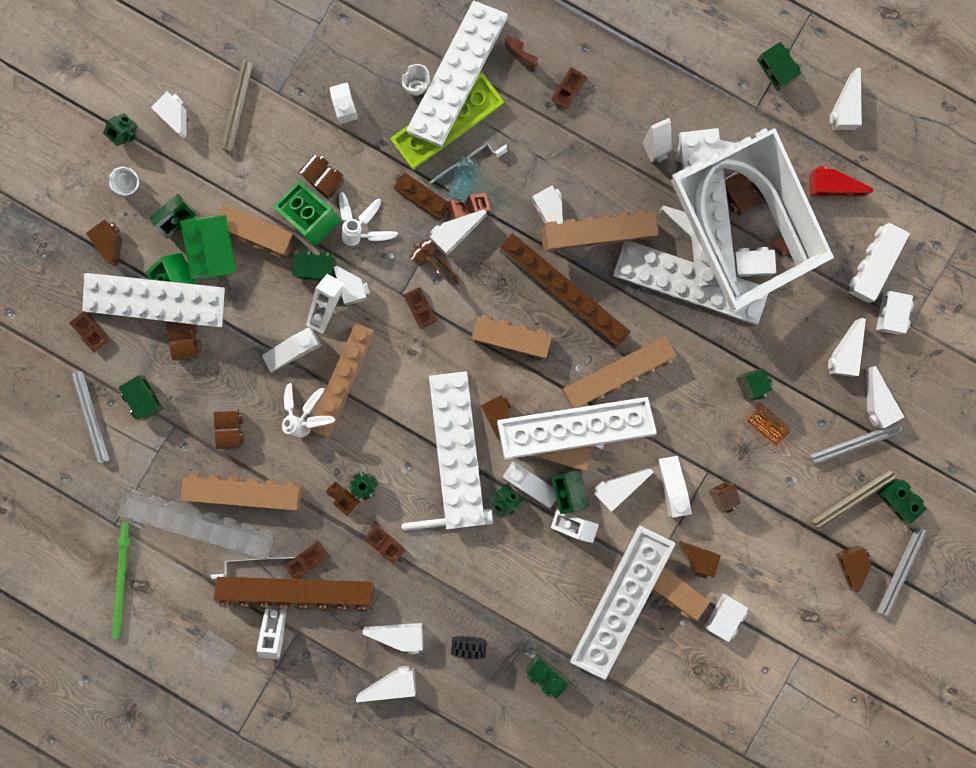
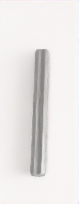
(90, 417)
(855, 443)
(902, 571)

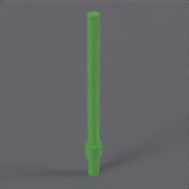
(123, 543)

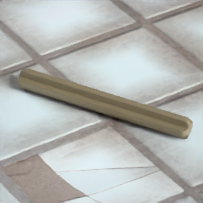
(236, 106)
(854, 499)

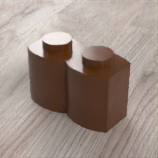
(322, 176)
(740, 193)
(183, 340)
(228, 428)

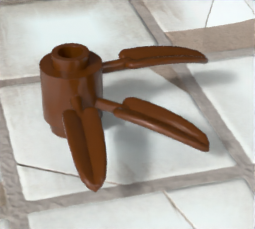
(424, 251)

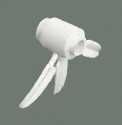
(352, 228)
(299, 426)

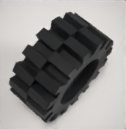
(468, 647)

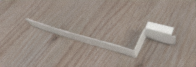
(498, 153)
(214, 576)

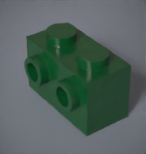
(779, 66)
(168, 217)
(313, 266)
(755, 384)
(140, 398)
(570, 491)
(902, 501)
(547, 676)

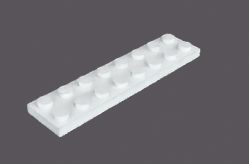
(457, 73)
(694, 148)
(678, 279)
(153, 299)
(576, 428)
(456, 450)
(622, 602)

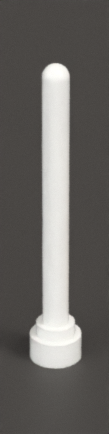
(488, 517)

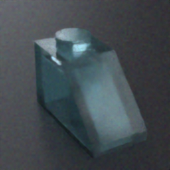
(464, 178)

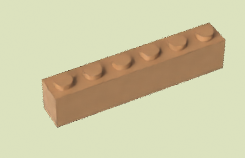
(598, 231)
(619, 372)
(344, 376)
(241, 493)

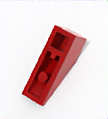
(835, 183)

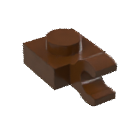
(344, 500)

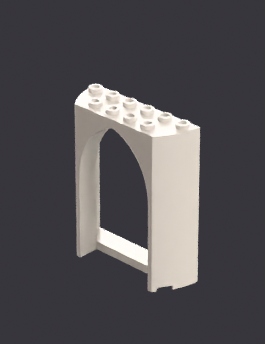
(770, 169)

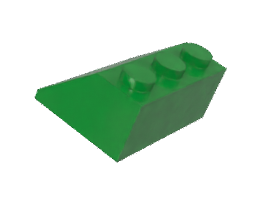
(208, 246)
(171, 269)

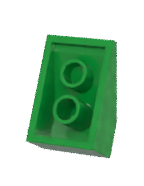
(307, 213)

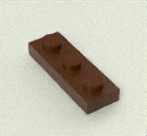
(422, 196)

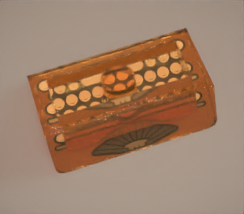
(769, 424)

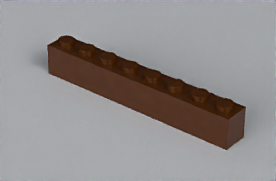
(564, 290)
(294, 593)

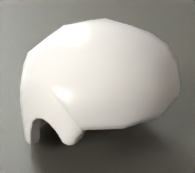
(416, 80)
(123, 181)

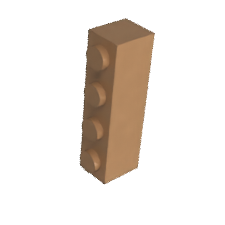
(258, 232)
(510, 337)
(575, 457)
(680, 594)

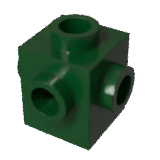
(120, 129)
(370, 482)
(505, 501)

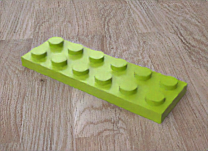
(479, 104)

